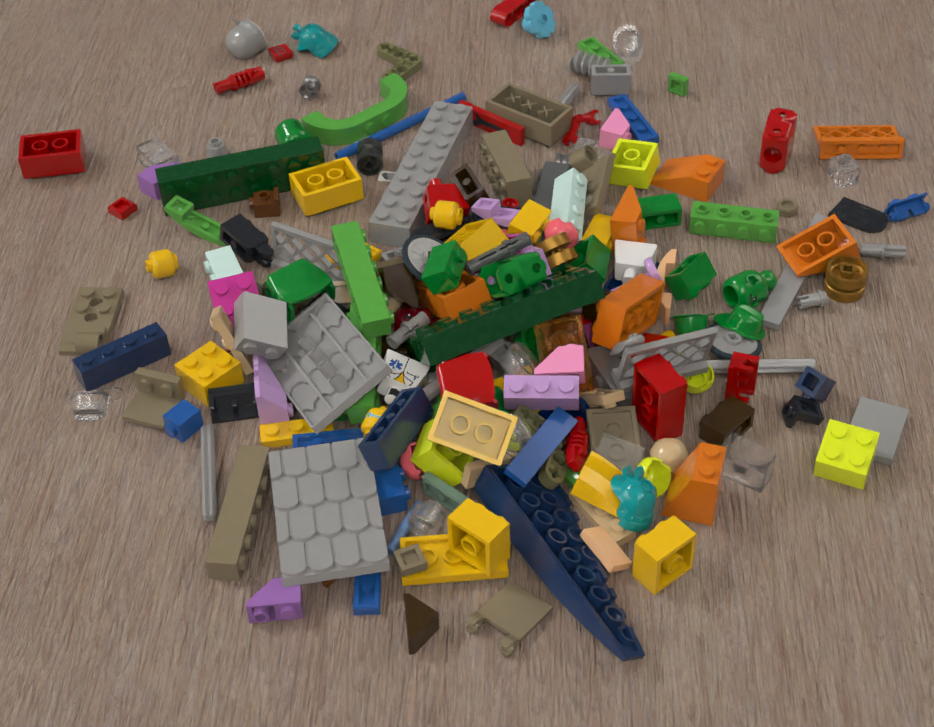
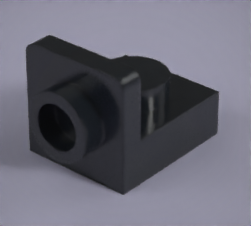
(801, 409)

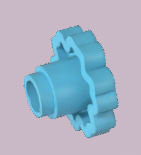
(539, 20)

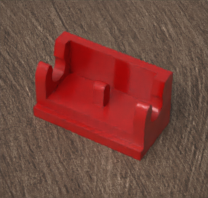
(742, 375)

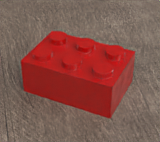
(52, 154)
(659, 397)

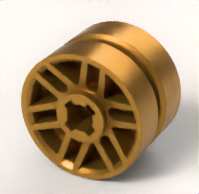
(555, 252)
(846, 278)

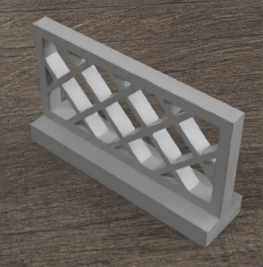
(284, 258)
(684, 361)

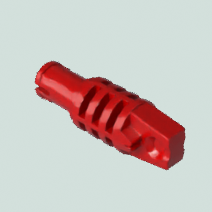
(240, 80)
(577, 445)

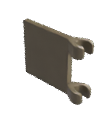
(511, 612)

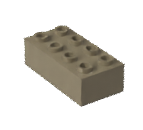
(541, 116)
(504, 168)

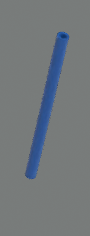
(397, 128)

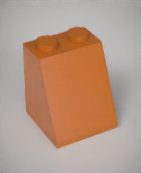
(697, 485)

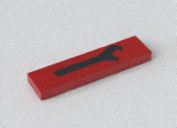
(491, 123)

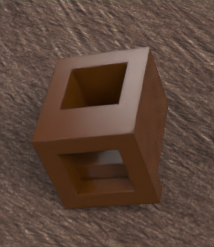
(265, 203)

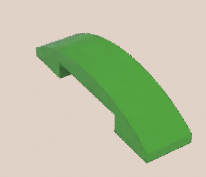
(195, 222)

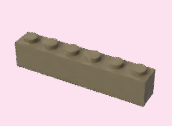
(239, 514)

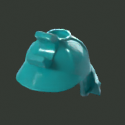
(314, 39)
(636, 499)

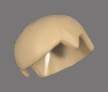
(671, 451)

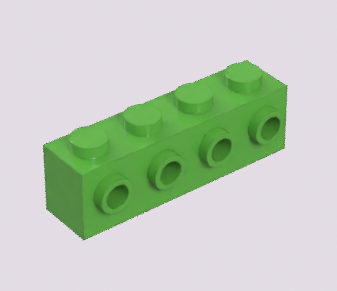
(734, 222)

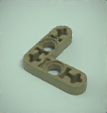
(403, 59)
(545, 476)

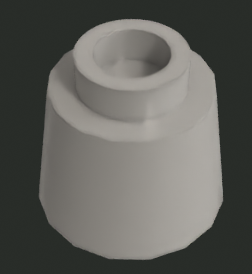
(216, 147)

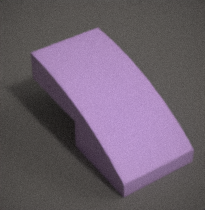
(492, 208)

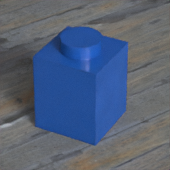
(182, 421)

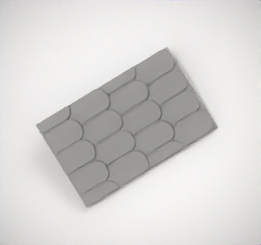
(326, 364)
(326, 513)

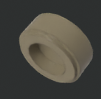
(787, 207)

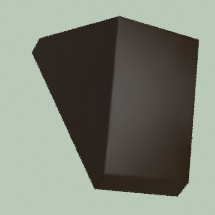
(421, 622)

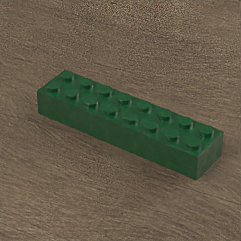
(237, 174)
(506, 316)

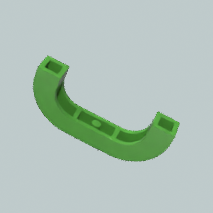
(365, 123)

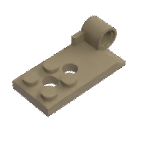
(598, 175)
(86, 336)

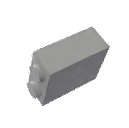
(260, 325)

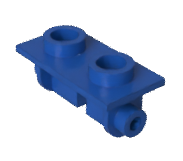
(899, 209)

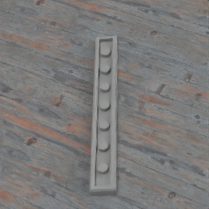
(784, 293)

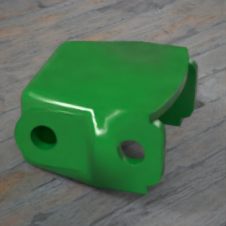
(514, 274)
(298, 283)

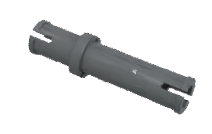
(505, 249)

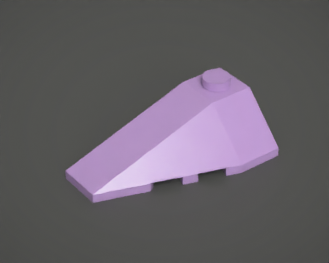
(269, 394)

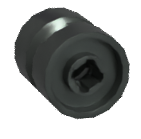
(370, 156)

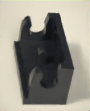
(232, 403)

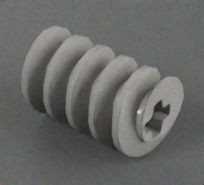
(582, 62)

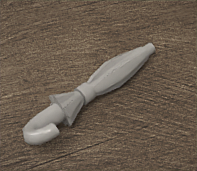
(632, 340)

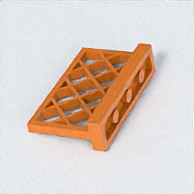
(861, 147)

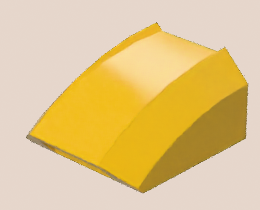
(594, 484)

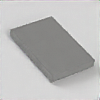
(884, 419)

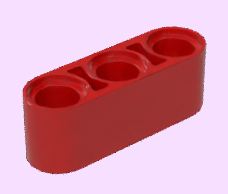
(509, 11)

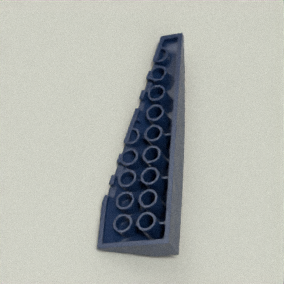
(551, 543)

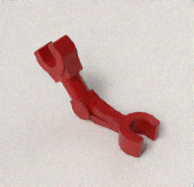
(587, 118)

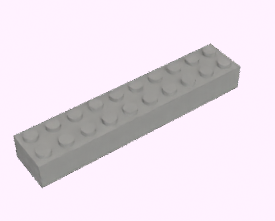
(427, 158)

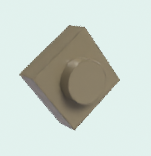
(410, 560)

